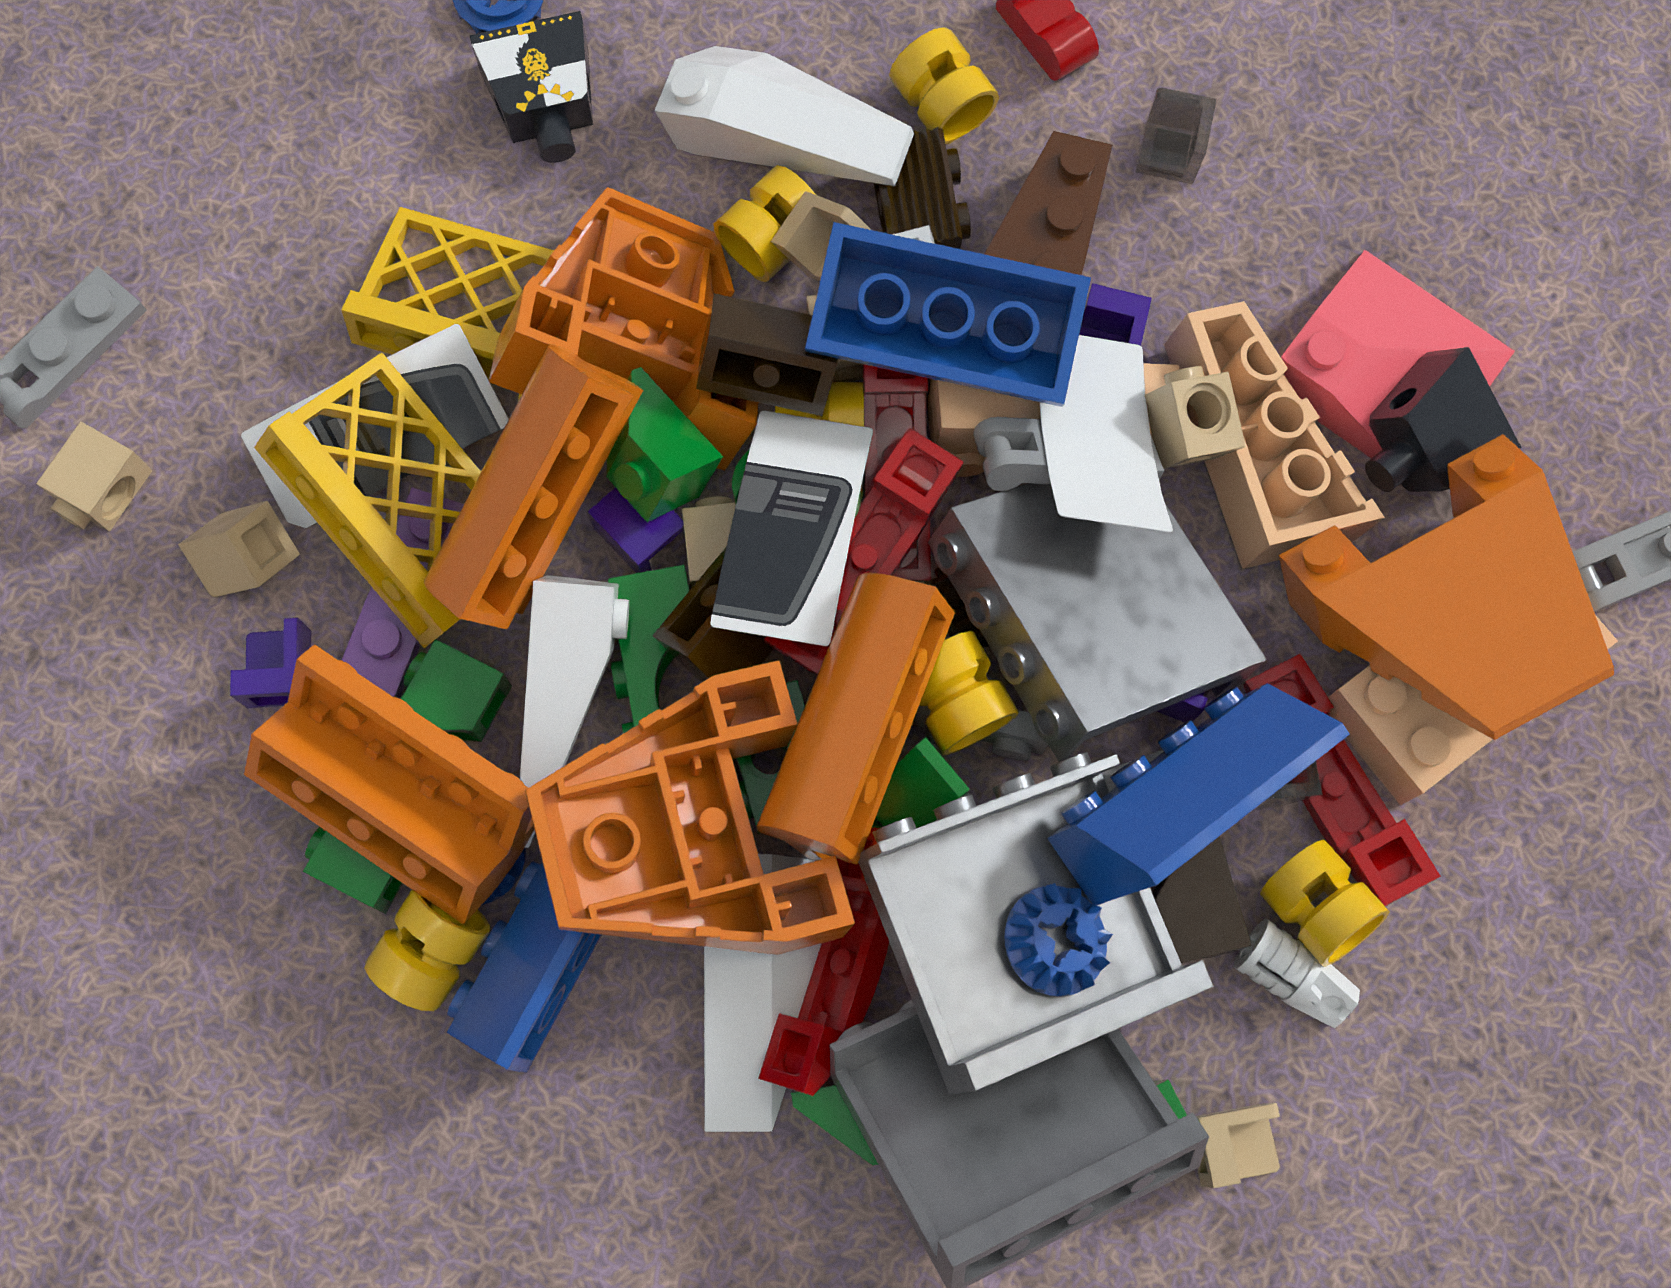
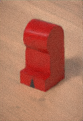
(1052, 33)

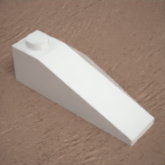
(773, 115)
(567, 655)
(740, 1013)

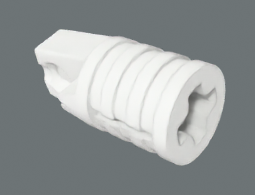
(1296, 975)

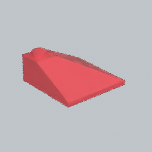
(1369, 339)

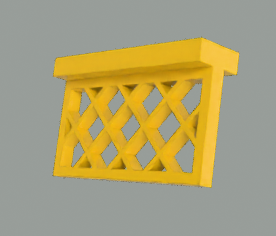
(398, 325)
(353, 518)

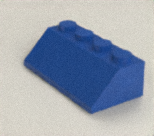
(948, 314)
(1190, 791)
(523, 980)

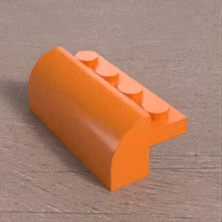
(531, 488)
(857, 717)
(391, 785)

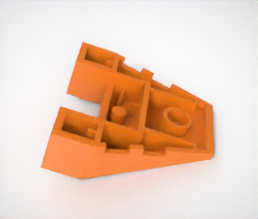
(628, 296)
(1470, 613)
(658, 836)

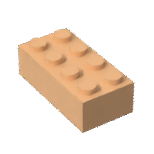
(1403, 736)

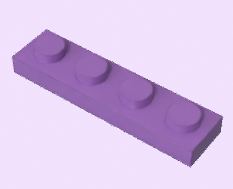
(380, 642)

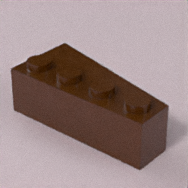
(1056, 206)

